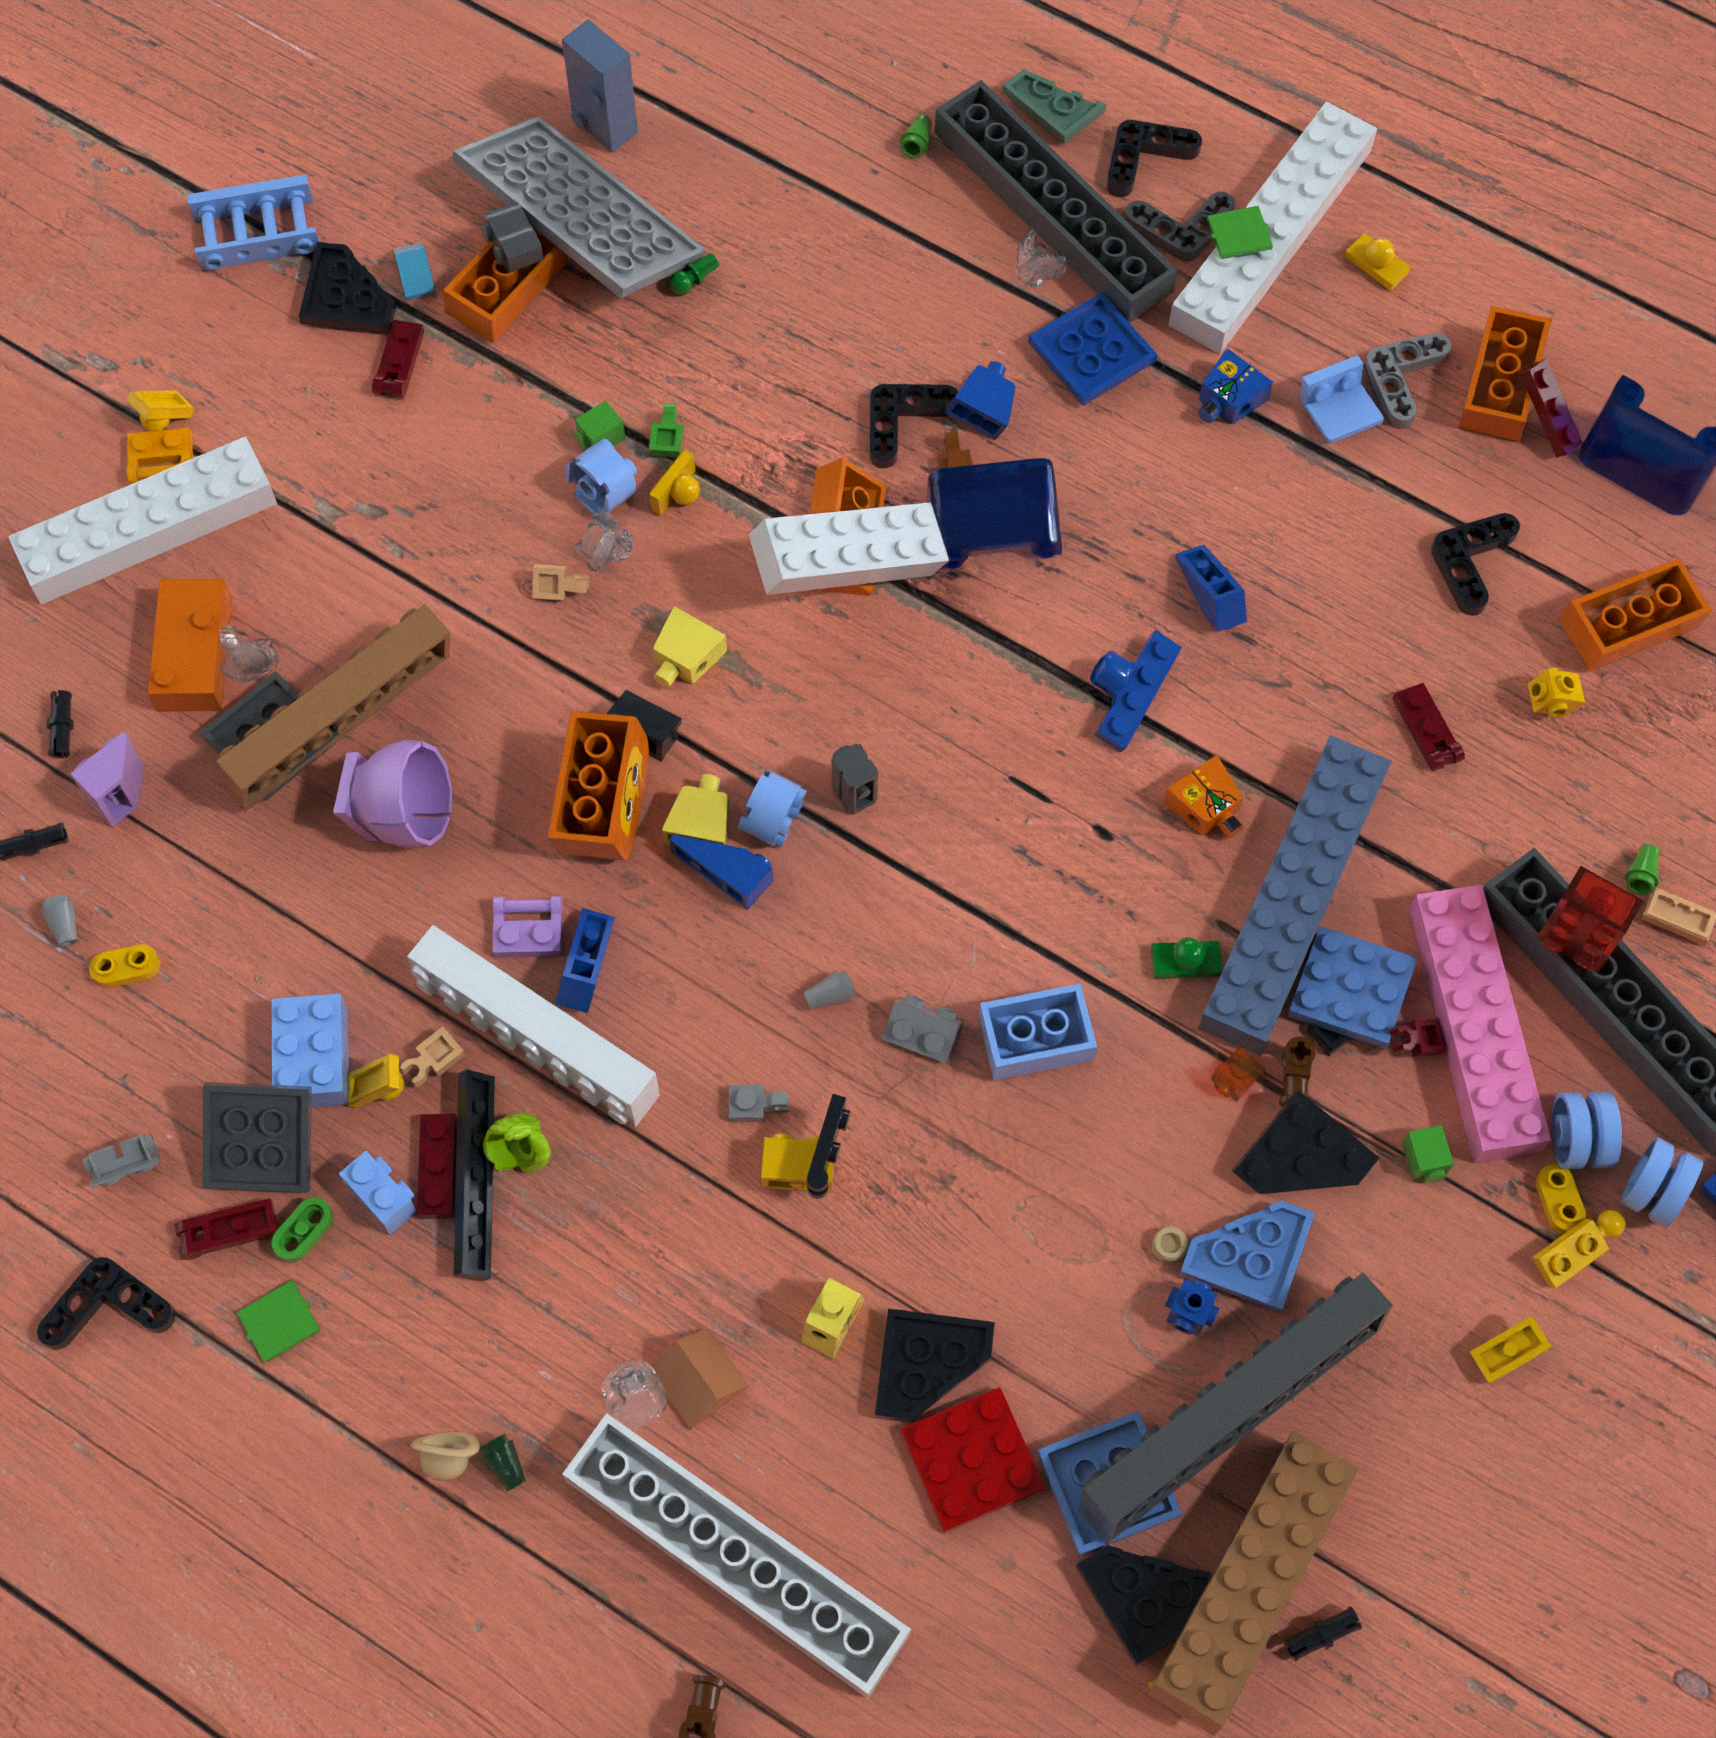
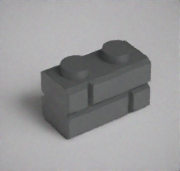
(854, 778)

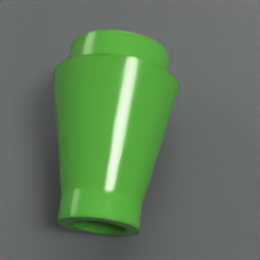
(916, 137)
(1643, 872)

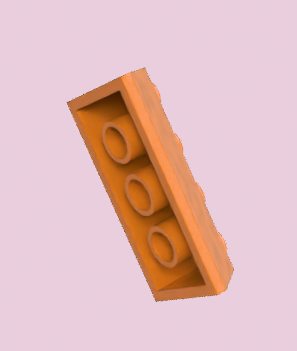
(846, 488)

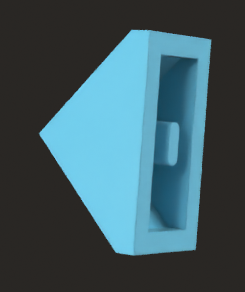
(414, 271)

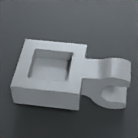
(750, 1102)

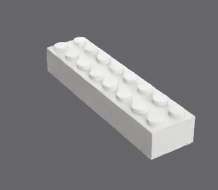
(142, 520)
(534, 1027)

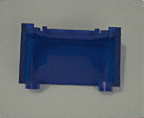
(1647, 452)
(996, 508)

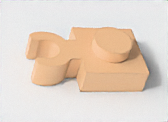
(436, 1054)

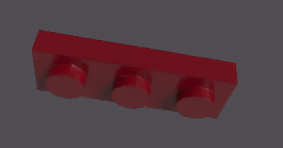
(1551, 408)
(436, 1166)

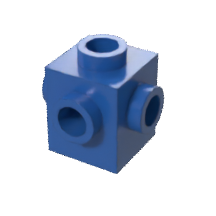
(1190, 1319)

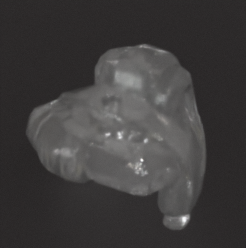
(1037, 262)
(604, 541)
(245, 658)
(634, 1394)

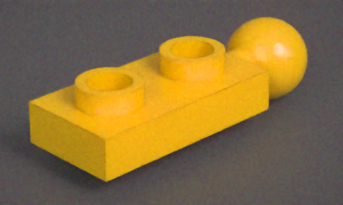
(1578, 1247)

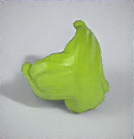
(517, 1142)

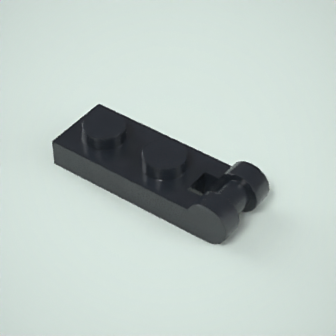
(827, 1147)

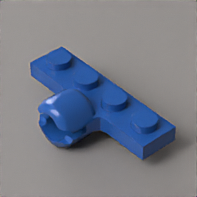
(1132, 687)

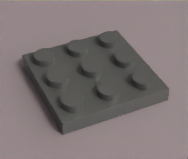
(255, 710)
(257, 1137)

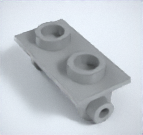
(107, 1168)

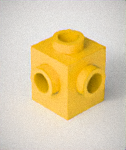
(1555, 692)

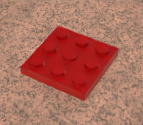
(972, 1460)

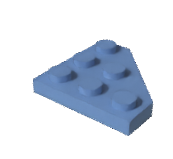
(1252, 1254)

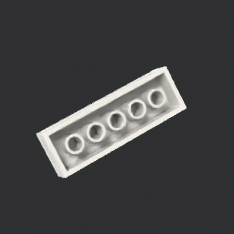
(848, 548)

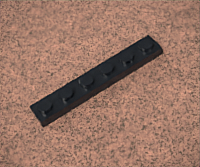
(473, 1177)

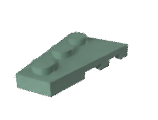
(1053, 108)

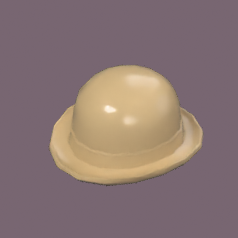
(445, 1453)

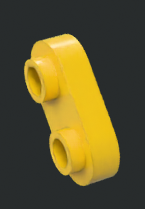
(123, 966)
(1560, 1197)

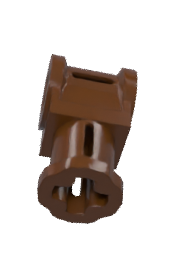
(1296, 1072)
(703, 1707)

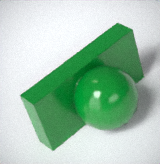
(1186, 959)

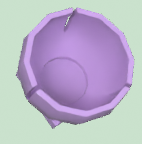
(391, 788)

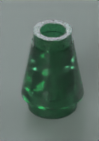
(503, 1461)

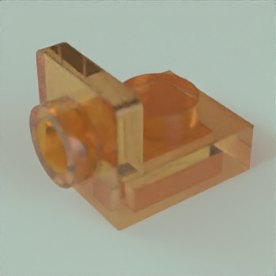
(1237, 1074)

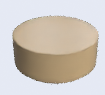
(1170, 1244)

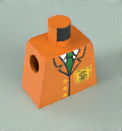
(1207, 799)

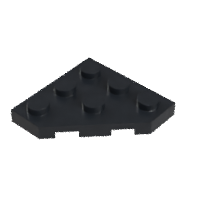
(344, 293)
(1304, 1152)
(927, 1359)
(1142, 1597)

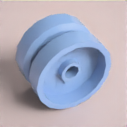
(1586, 1130)
(1665, 1185)

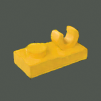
(1510, 1349)

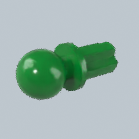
(682, 282)

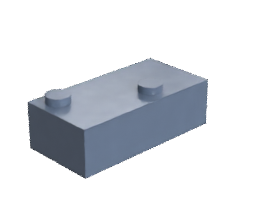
(600, 85)

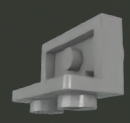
(922, 1028)

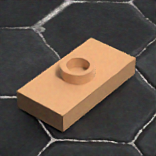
(1679, 916)

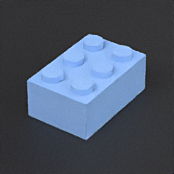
(1037, 1032)
(312, 1046)

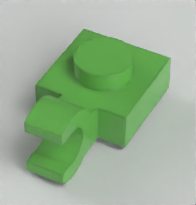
(667, 436)

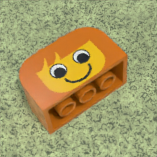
(600, 786)

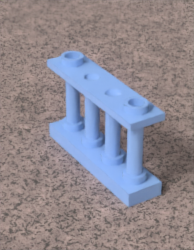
(248, 199)

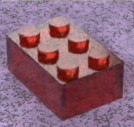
(1589, 919)

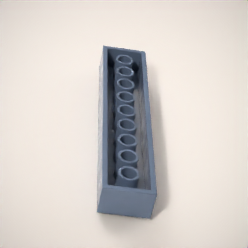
(1294, 895)

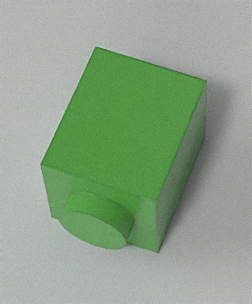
(599, 424)
(1428, 1154)

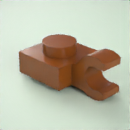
(954, 456)

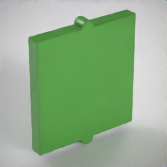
(1239, 232)
(278, 1321)

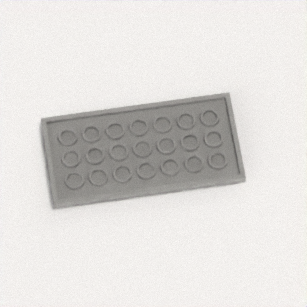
(579, 206)

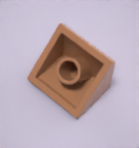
(698, 1377)

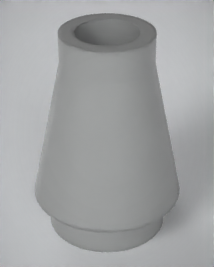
(60, 917)
(832, 990)

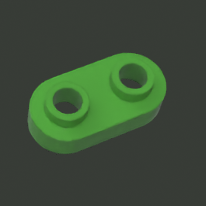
(300, 1229)

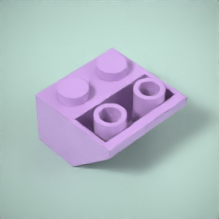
(111, 779)

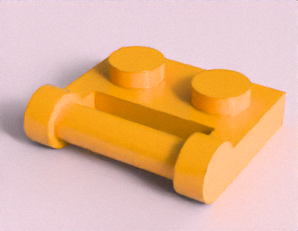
(157, 448)

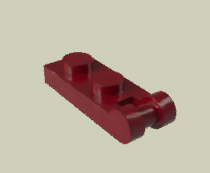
(398, 358)
(1427, 726)
(226, 1228)

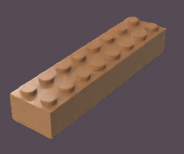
(340, 700)
(1252, 1584)

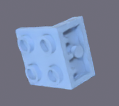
(1339, 400)

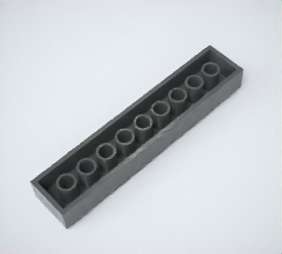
(1055, 201)
(1619, 1001)
(1233, 1407)

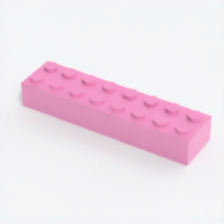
(1479, 1024)

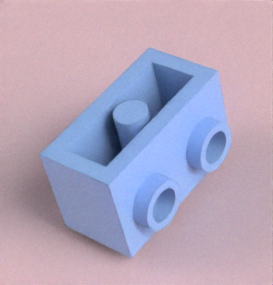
(377, 1191)

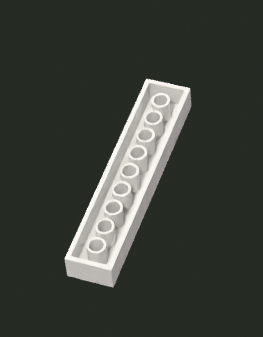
(1292, 205)
(737, 1555)

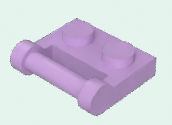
(527, 937)

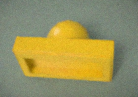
(1378, 260)
(159, 407)
(676, 484)
(375, 1081)

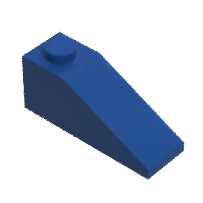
(1213, 587)
(727, 867)
(584, 960)

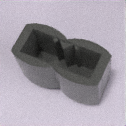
(512, 237)

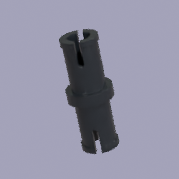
(60, 724)
(33, 841)
(1322, 1633)

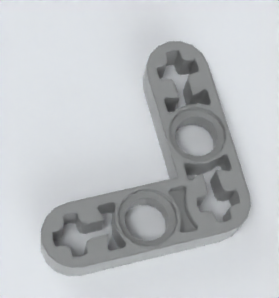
(1393, 370)

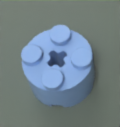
(601, 477)
(771, 807)

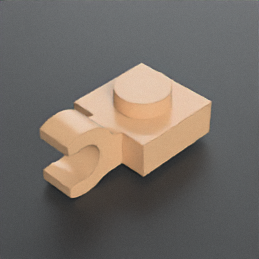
(552, 582)

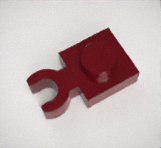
(1421, 1037)

